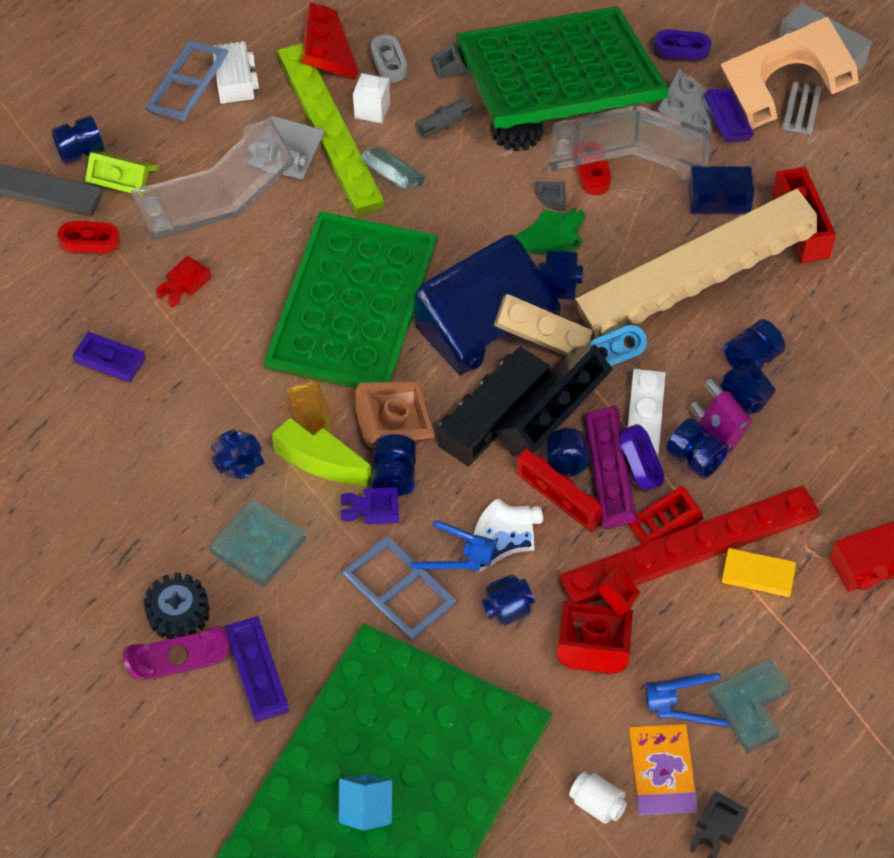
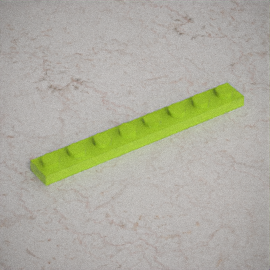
(337, 140)

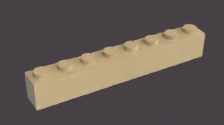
(698, 264)

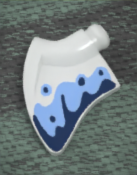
(509, 527)

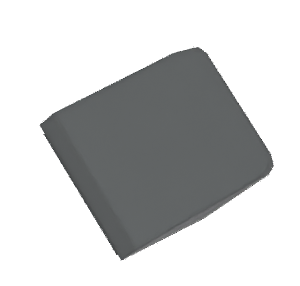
(449, 62)

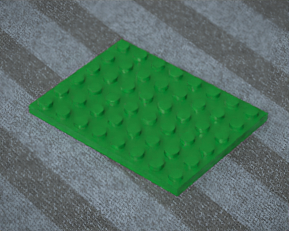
(409, 718)

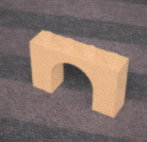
(811, 45)

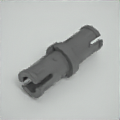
(444, 117)

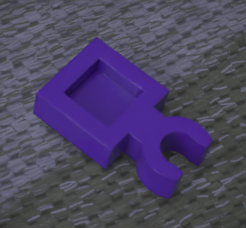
(377, 506)

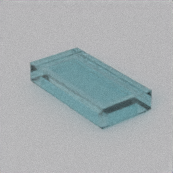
(392, 168)

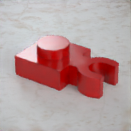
(185, 277)

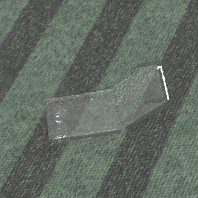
(627, 132)
(216, 192)

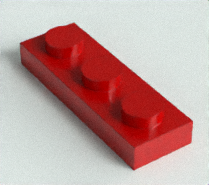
(559, 490)

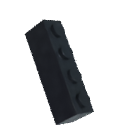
(553, 400)
(473, 423)

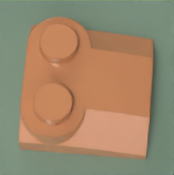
(392, 409)

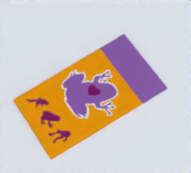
(663, 769)

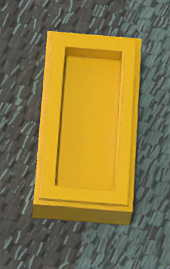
(759, 572)

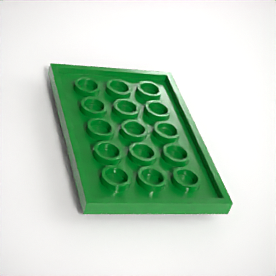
(351, 301)

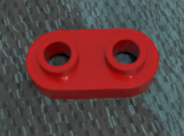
(588, 177)
(91, 236)

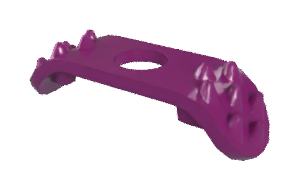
(152, 661)

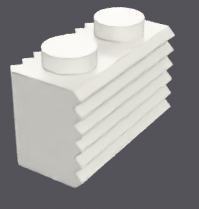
(234, 74)

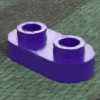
(682, 44)
(642, 457)

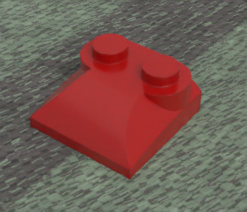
(594, 638)

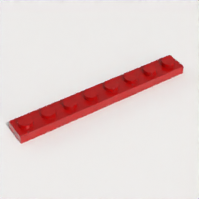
(694, 543)

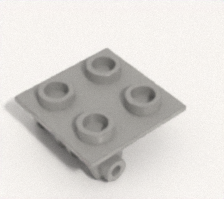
(687, 102)
(301, 142)

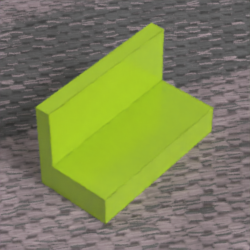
(117, 171)

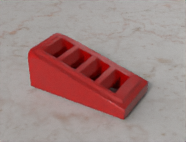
(668, 503)

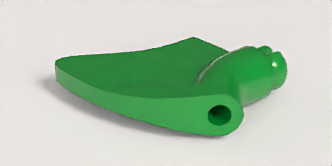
(553, 232)

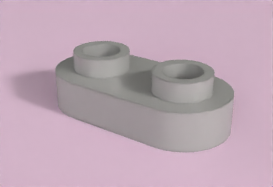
(389, 58)

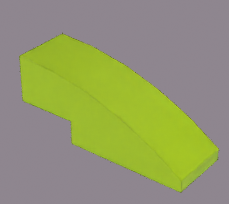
(320, 455)

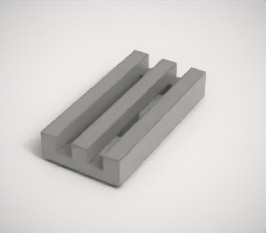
(805, 93)

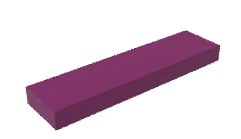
(610, 468)

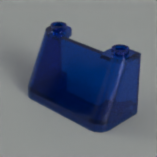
(462, 302)

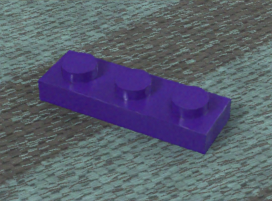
(257, 669)

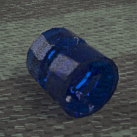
(76, 140)
(755, 346)
(693, 444)
(394, 463)

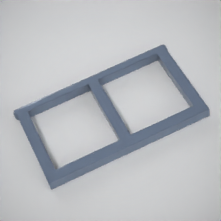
(173, 76)
(381, 602)

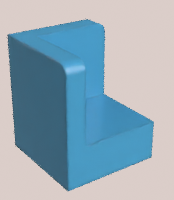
(365, 801)

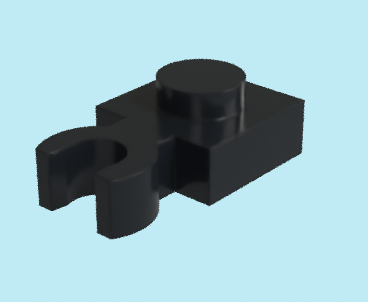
(720, 822)

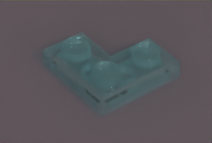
(743, 700)

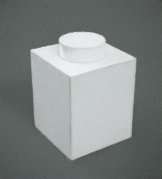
(371, 98)

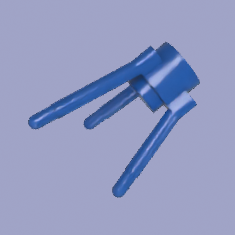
(477, 548)
(663, 695)

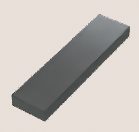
(49, 190)

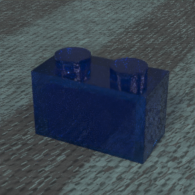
(720, 189)

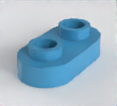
(613, 344)

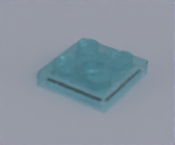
(258, 543)

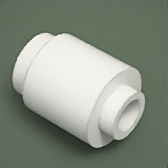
(598, 797)

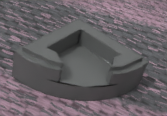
(551, 194)

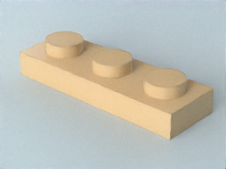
(540, 326)

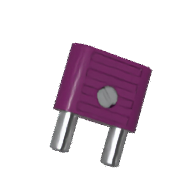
(724, 415)

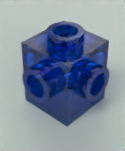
(562, 273)
(748, 387)
(246, 458)

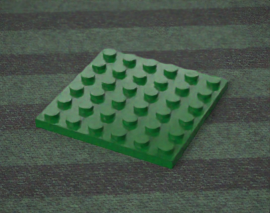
(560, 67)

